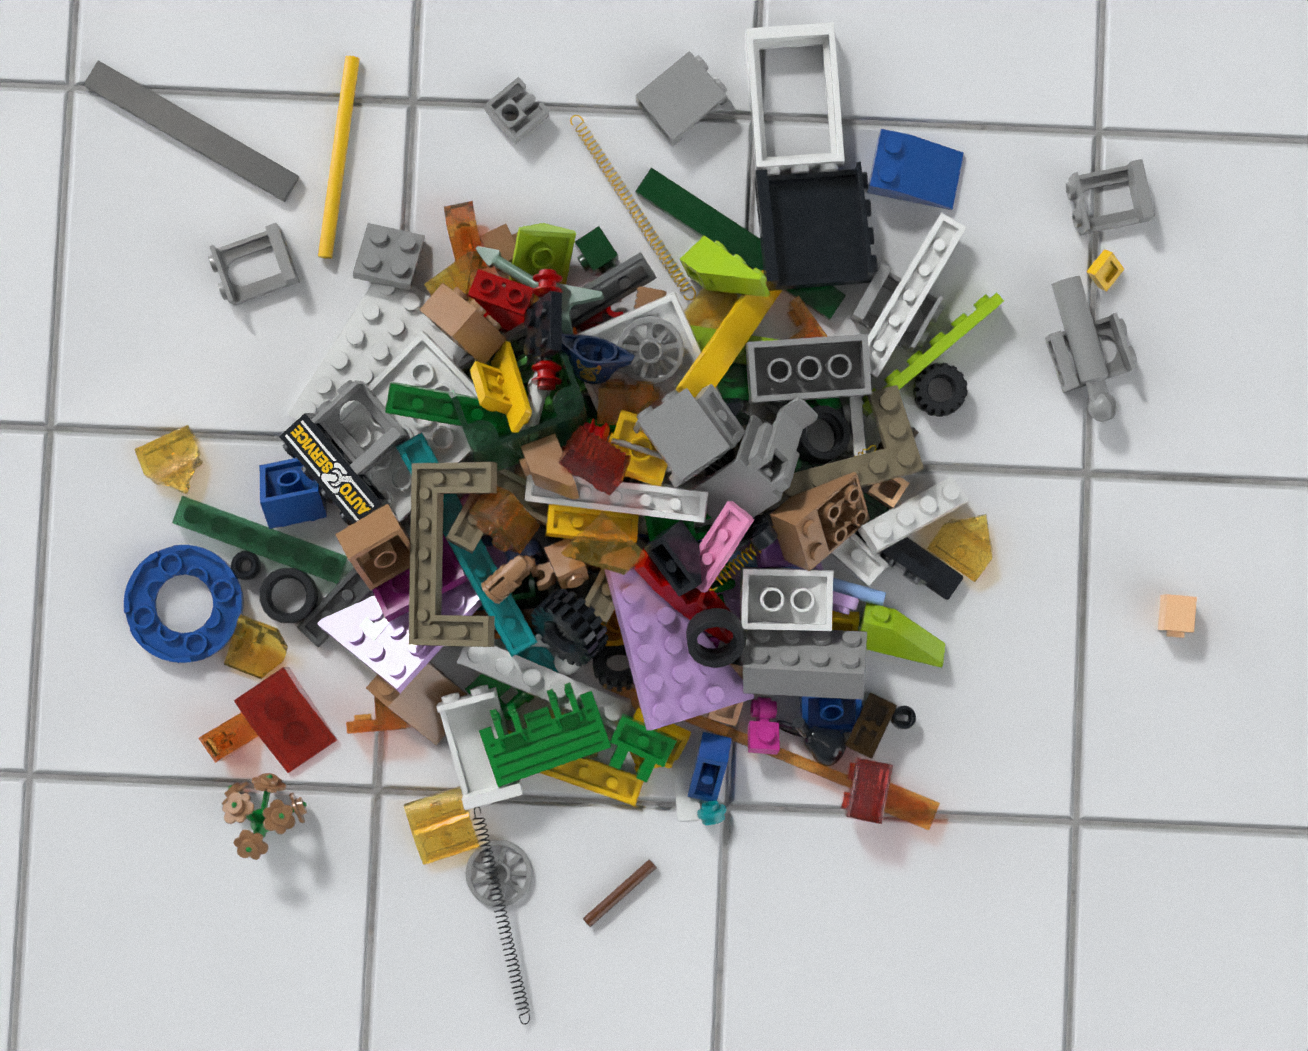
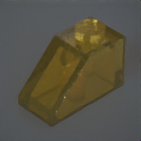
(458, 274)

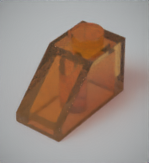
(463, 229)

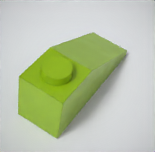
(900, 637)

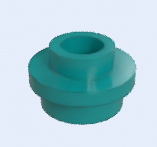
(712, 813)

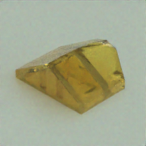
(255, 647)

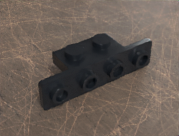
(921, 567)

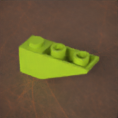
(720, 271)

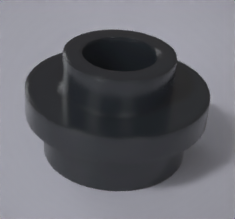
(237, 561)

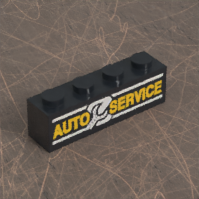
(330, 467)

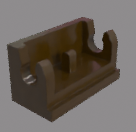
(870, 725)

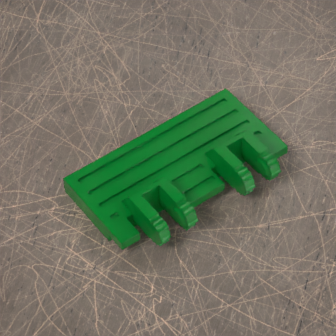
(546, 740)

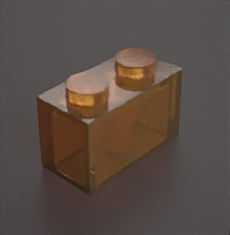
(504, 520)

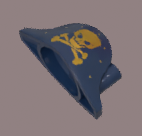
(594, 357)

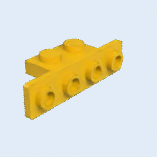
(502, 388)

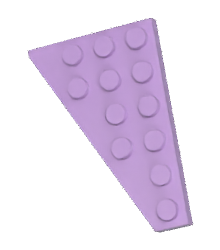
(664, 673)

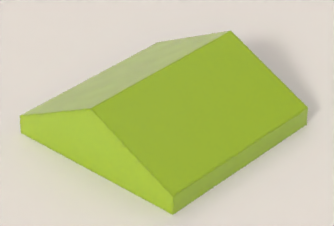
(542, 248)

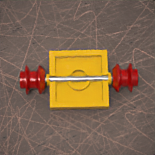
(645, 461)

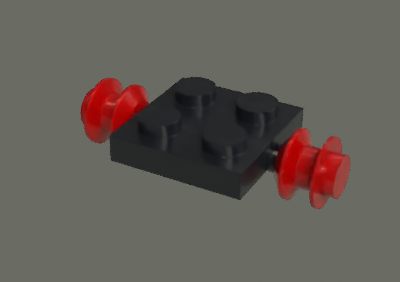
(544, 330)

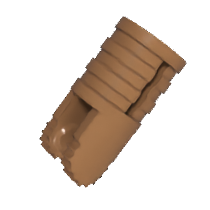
(508, 578)

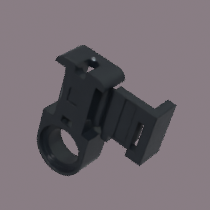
(759, 536)

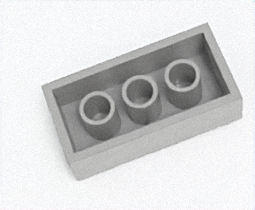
(808, 368)
(805, 663)

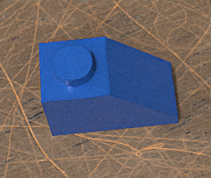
(709, 767)

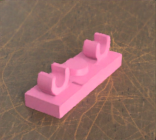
(722, 542)

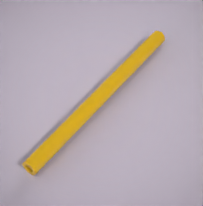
(338, 157)

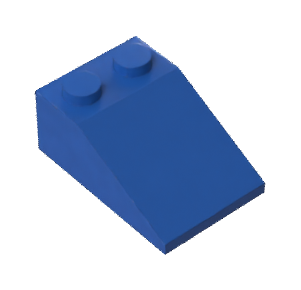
(914, 170)

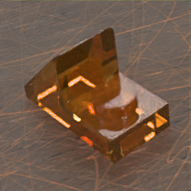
(800, 315)
(385, 720)

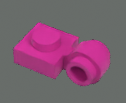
(762, 734)

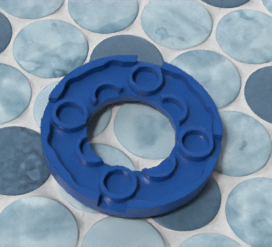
(143, 591)

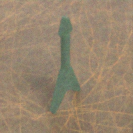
(571, 294)

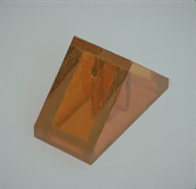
(228, 738)

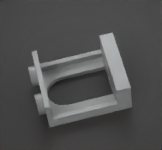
(1134, 174)
(225, 255)
(884, 278)
(1109, 327)
(329, 418)

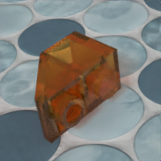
(618, 396)

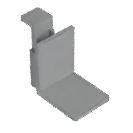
(762, 463)

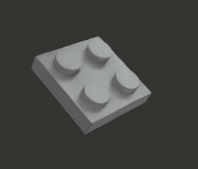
(389, 256)

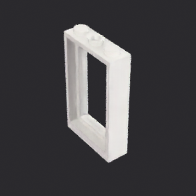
(786, 37)

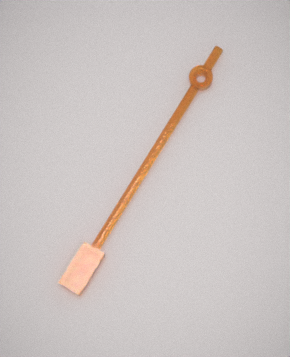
(899, 803)

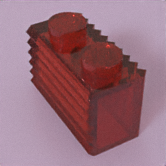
(595, 460)
(867, 790)

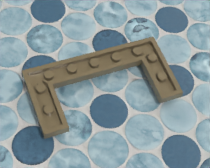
(896, 460)
(428, 488)
(467, 536)

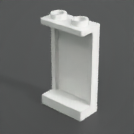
(462, 721)

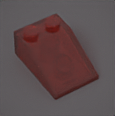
(286, 719)

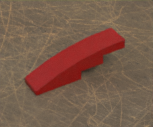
(687, 604)

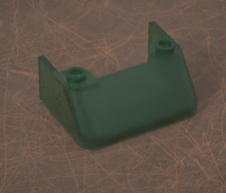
(506, 449)

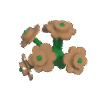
(276, 817)

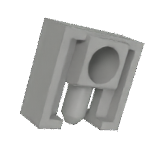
(504, 102)

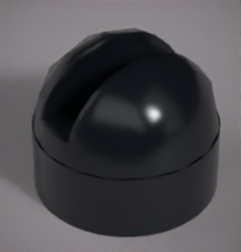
(903, 711)

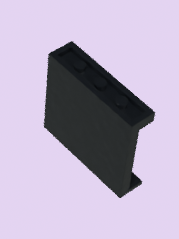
(815, 228)

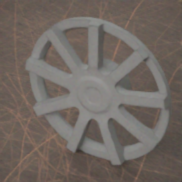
(651, 349)
(504, 871)

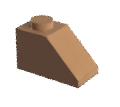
(542, 464)

